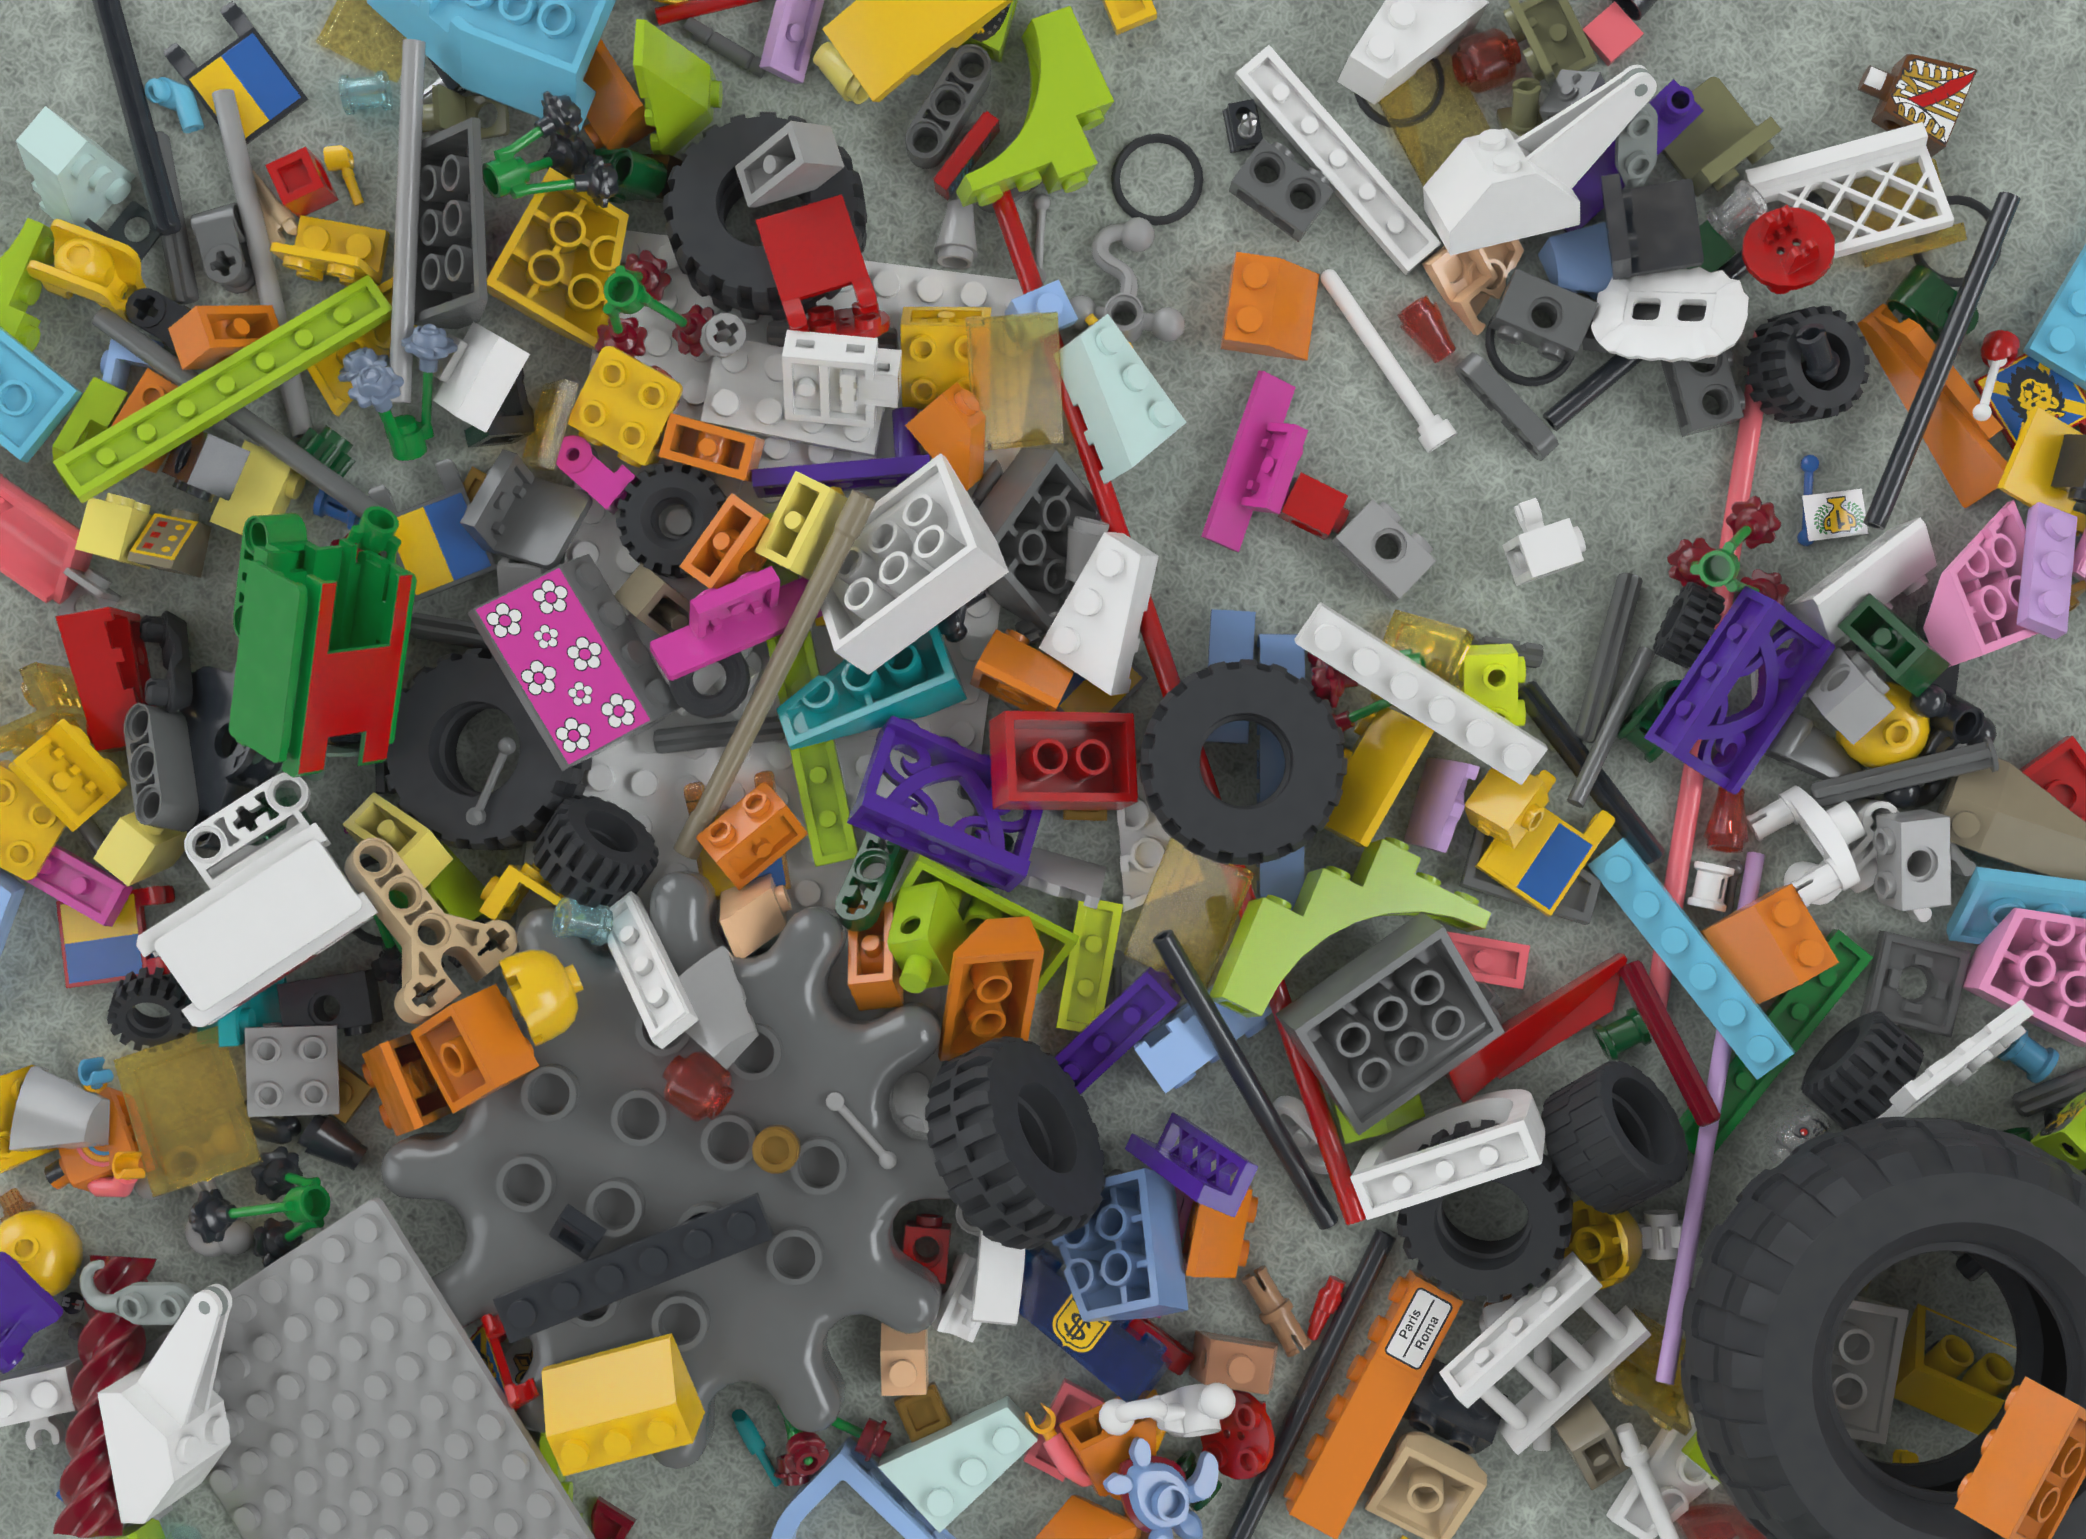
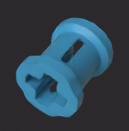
(2031, 1058)

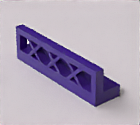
(1195, 1174)

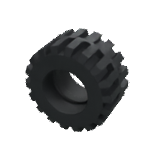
(1778, 373)
(594, 851)
(1862, 1069)

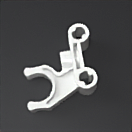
(1865, 856)

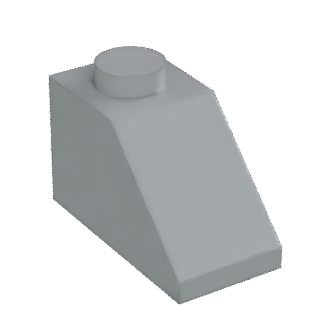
(789, 163)

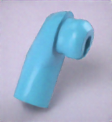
(177, 98)

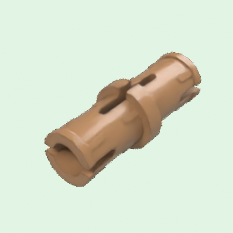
(1276, 1311)

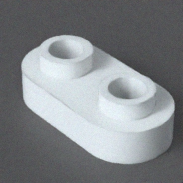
(1298, 1124)

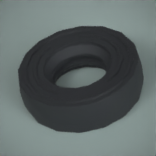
(722, 702)

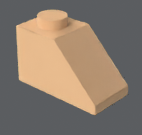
(753, 914)
(903, 1362)

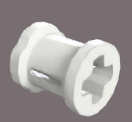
(1710, 886)

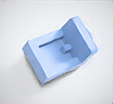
(1043, 300)
(116, 364)

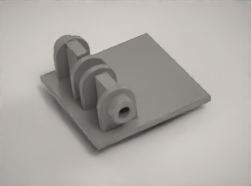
(292, 1070)

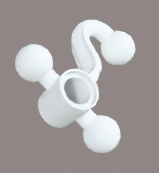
(1181, 1412)

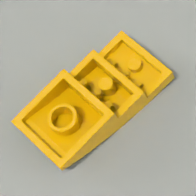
(900, 38)

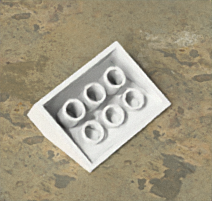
(910, 567)

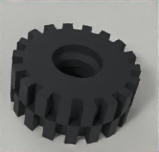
(645, 504)

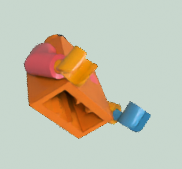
(108, 1168)
(1086, 1451)

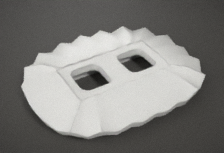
(1667, 336)

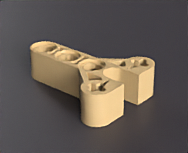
(454, 934)

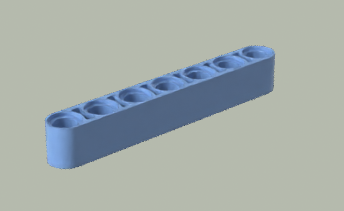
(1284, 875)

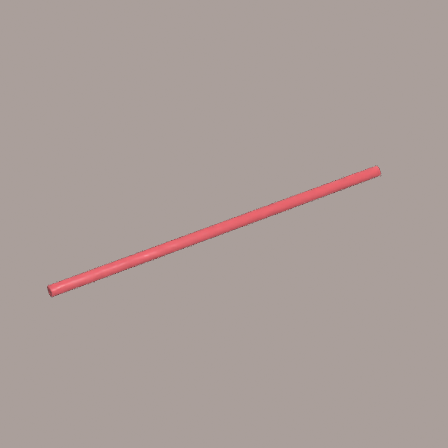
(1692, 781)

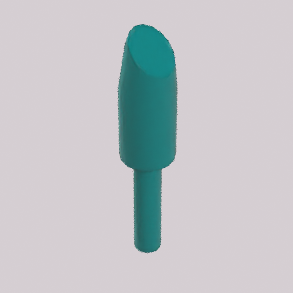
(754, 1442)

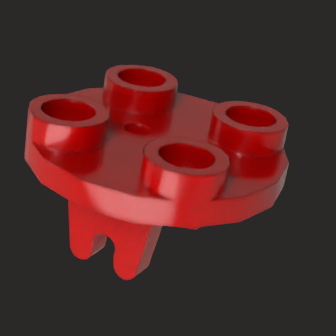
(1799, 264)
(847, 321)
(1238, 1454)

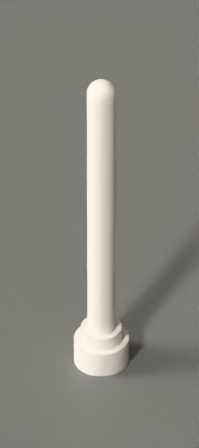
(1432, 428)

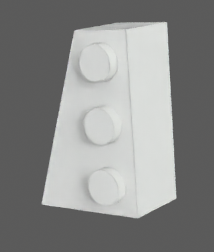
(1403, 40)

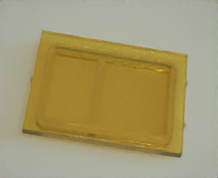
(187, 1111)

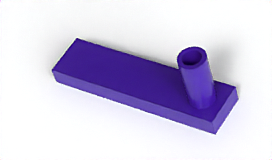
(1675, 113)
(853, 474)
(1118, 1027)

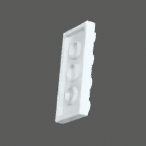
(749, 397)

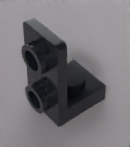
(511, 422)

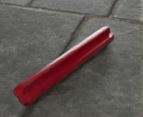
(1669, 1043)

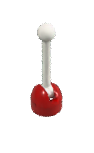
(1997, 352)

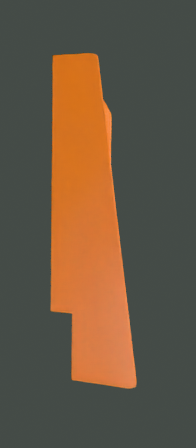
(1953, 433)

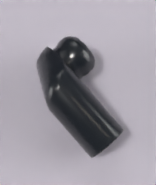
(953, 625)
(275, 1129)

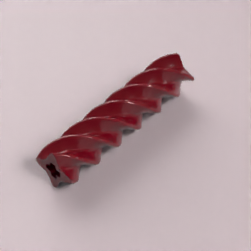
(109, 1351)

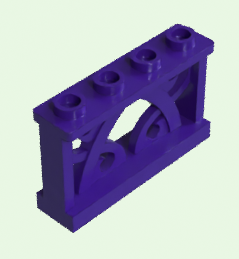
(1734, 651)
(941, 761)

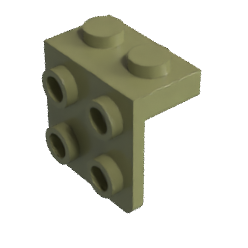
(1552, 36)
(1718, 139)

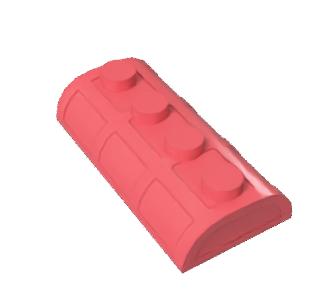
(37, 545)

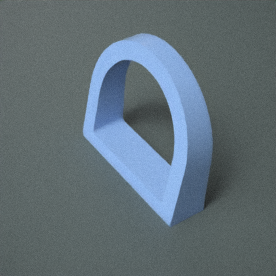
(869, 1484)

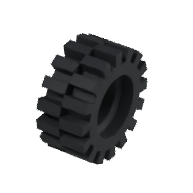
(1688, 624)
(143, 1028)

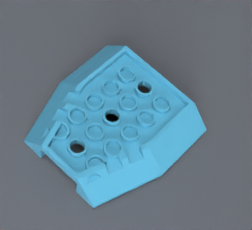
(508, 46)

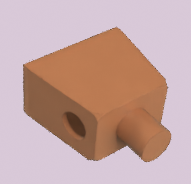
(1234, 1361)

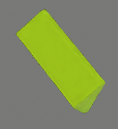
(979, 903)

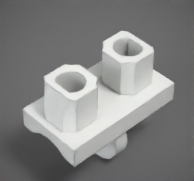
(956, 1302)

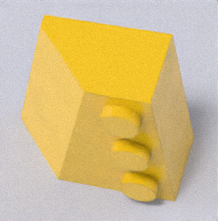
(561, 261)

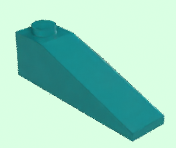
(851, 702)

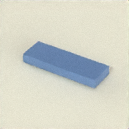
(1230, 641)

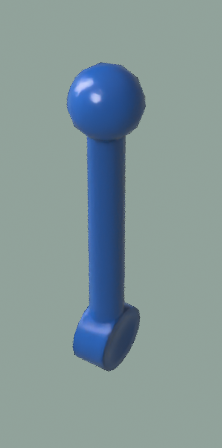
(1808, 465)

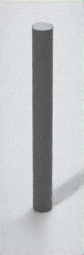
(1611, 727)

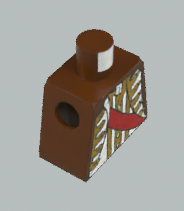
(1919, 92)

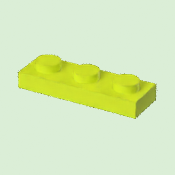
(1089, 965)

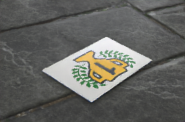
(1834, 514)

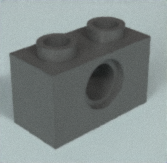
(1567, 310)

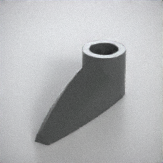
(1811, 750)

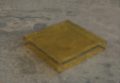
(550, 425)

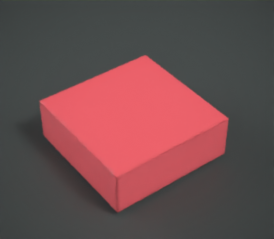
(1612, 33)

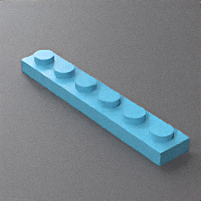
(1691, 958)

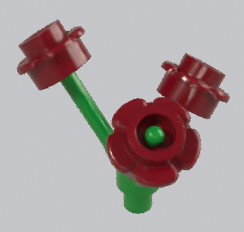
(808, 1453)

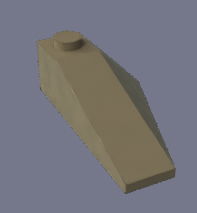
(2015, 822)

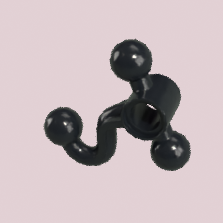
(1951, 723)

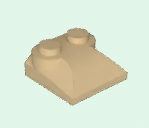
(1427, 1487)

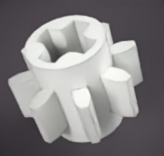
(1661, 1233)

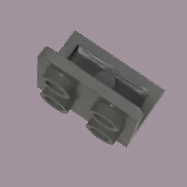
(524, 514)

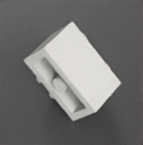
(1542, 548)
(37, 1397)

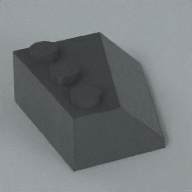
(1030, 523)

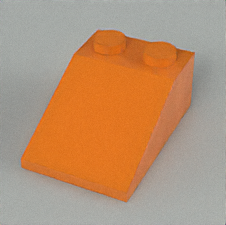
(404, 1085)

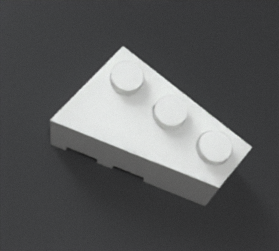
(1104, 614)

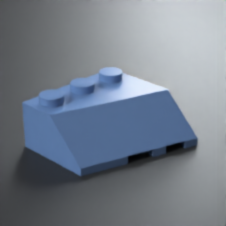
(1128, 1252)

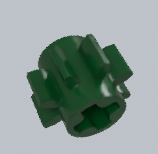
(329, 449)

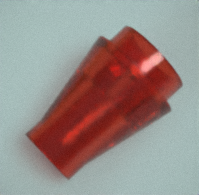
(1426, 327)
(1727, 823)

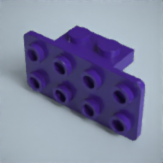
(23, 1311)

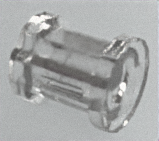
(1736, 210)

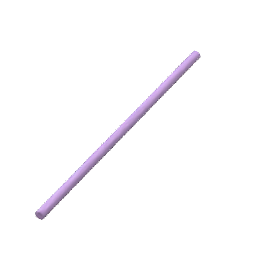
(1701, 1169)

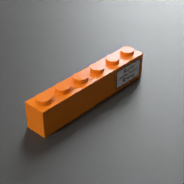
(1372, 1403)

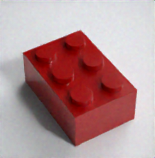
(1063, 760)

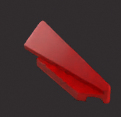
(1541, 1027)

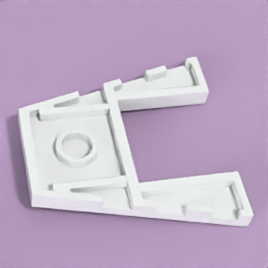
(1963, 1060)

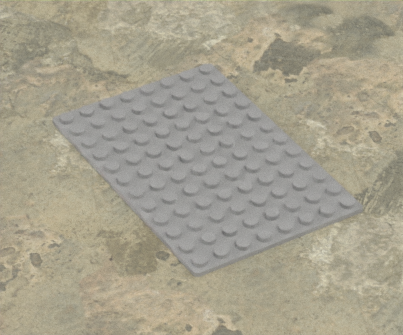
(369, 1405)

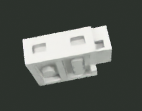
(478, 376)
(838, 378)

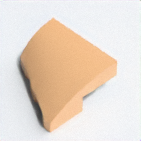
(1472, 278)

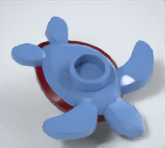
(1159, 1494)

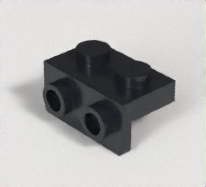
(1440, 1412)

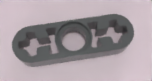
(1515, 412)

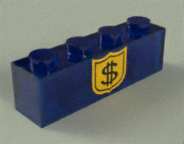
(1107, 1349)

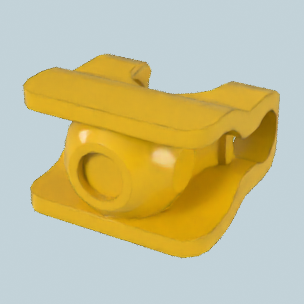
(90, 268)

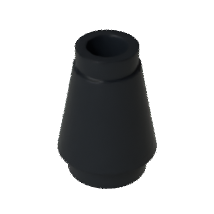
(332, 1142)

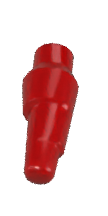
(1326, 1304)

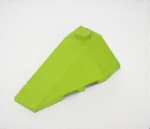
(676, 88)

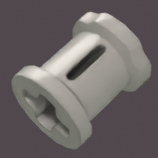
(723, 321)

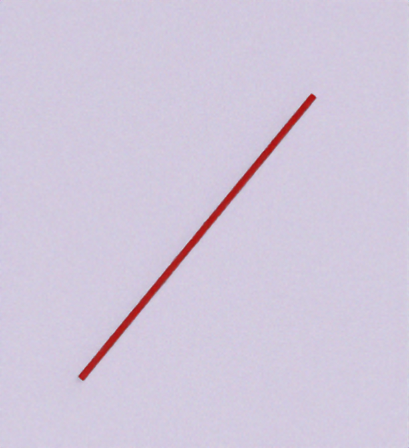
(1168, 678)

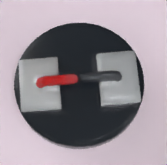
(73, 1303)

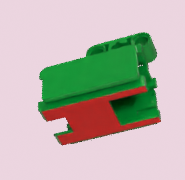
(316, 645)

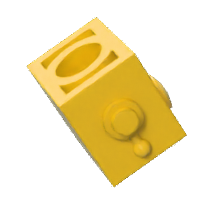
(1505, 807)

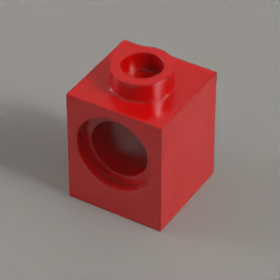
(301, 182)
(1315, 507)
(931, 1226)

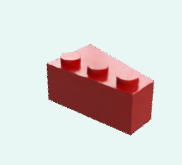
(107, 668)

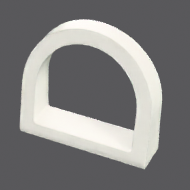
(1398, 1177)

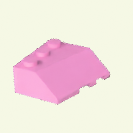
(1980, 592)
(2039, 961)

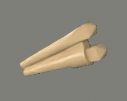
(275, 214)

